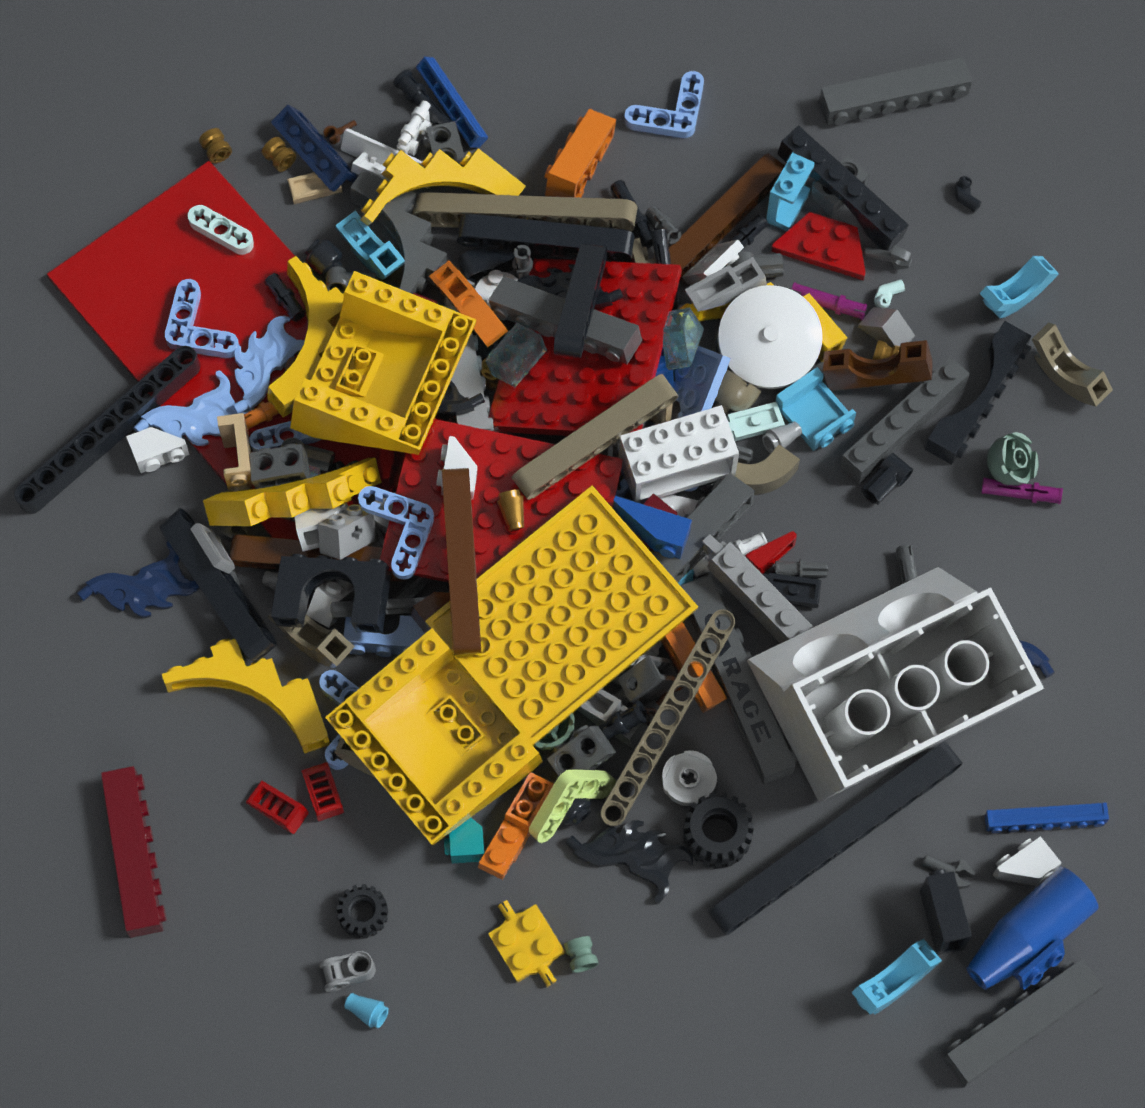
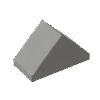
(887, 326)

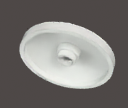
(770, 336)

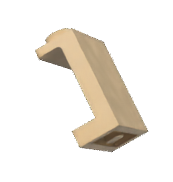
(233, 434)

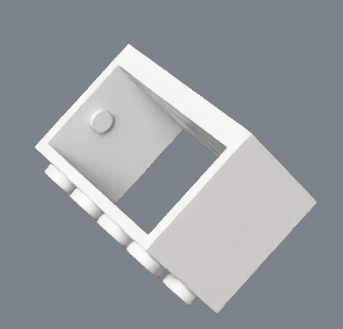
(678, 454)

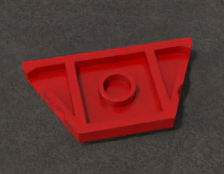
(824, 244)

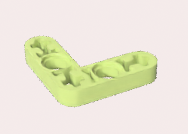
(568, 786)

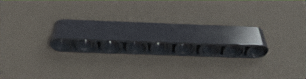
(104, 441)

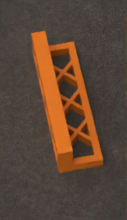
(679, 646)

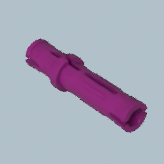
(833, 302)
(1025, 491)

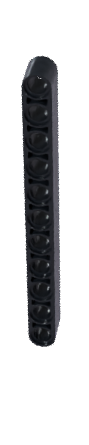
(835, 838)

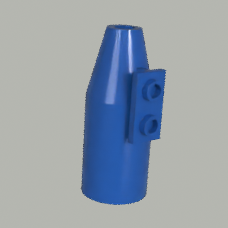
(1033, 932)

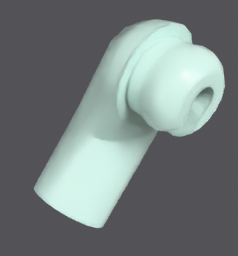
(885, 292)

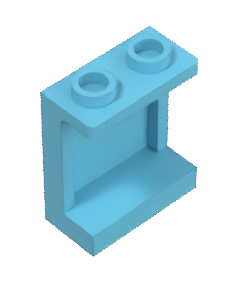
(789, 192)
(815, 410)

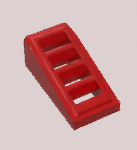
(388, 463)
(766, 555)
(329, 810)
(290, 818)

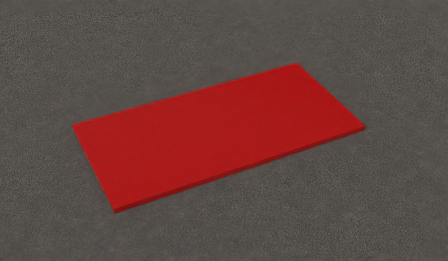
(129, 282)

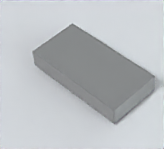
(213, 548)

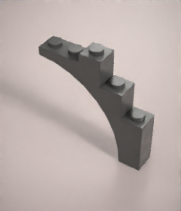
(408, 231)

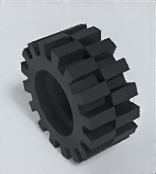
(356, 895)

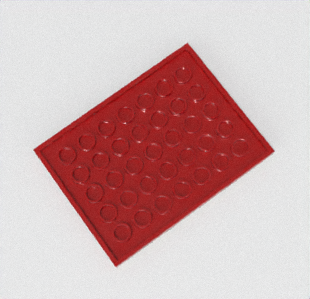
(571, 391)
(496, 460)

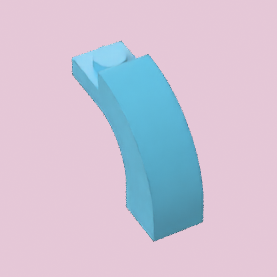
(368, 248)
(1020, 288)
(896, 978)

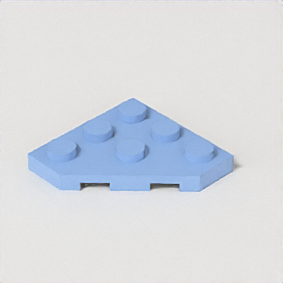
(700, 382)

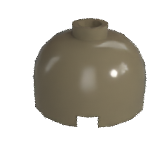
(735, 393)

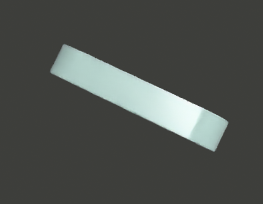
(226, 239)

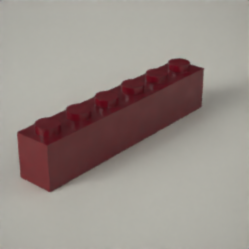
(132, 852)

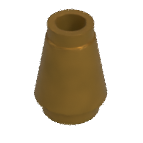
(512, 509)

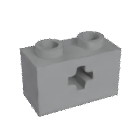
(346, 532)

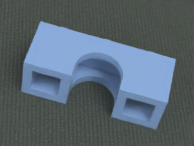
(384, 644)

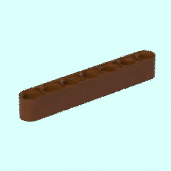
(726, 213)
(267, 552)
(461, 561)

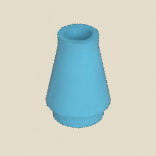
(367, 1010)

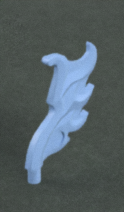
(261, 359)
(196, 419)

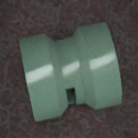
(581, 955)

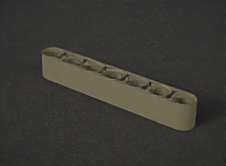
(594, 437)

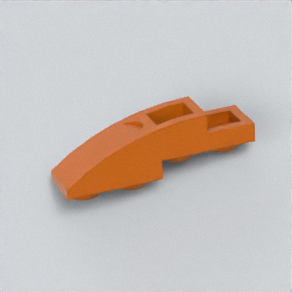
(468, 302)
(515, 828)

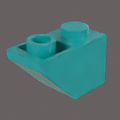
(465, 843)

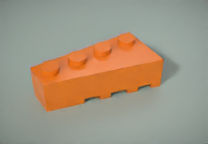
(580, 155)

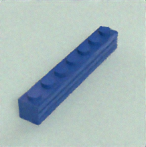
(452, 102)
(1046, 817)

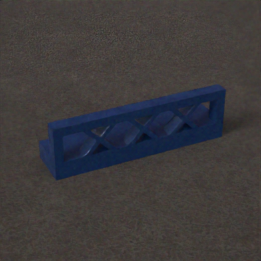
(313, 148)

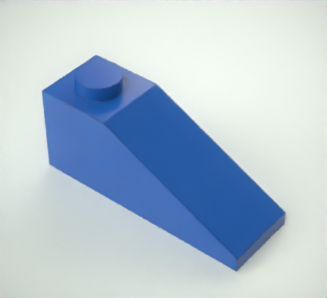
(657, 528)

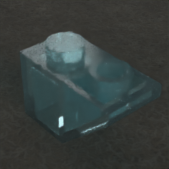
(681, 338)

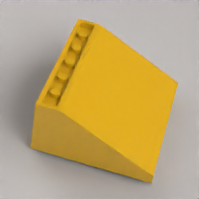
(382, 369)
(433, 738)

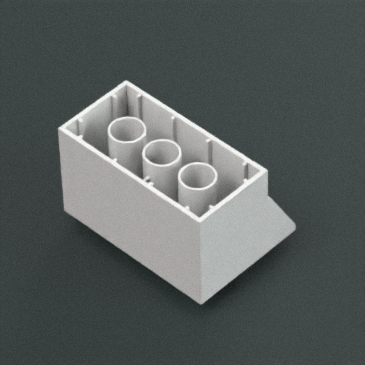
(893, 678)

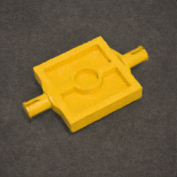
(527, 943)

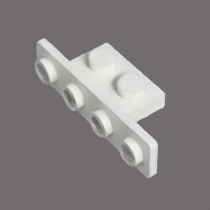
(369, 153)

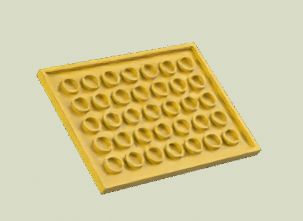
(566, 615)

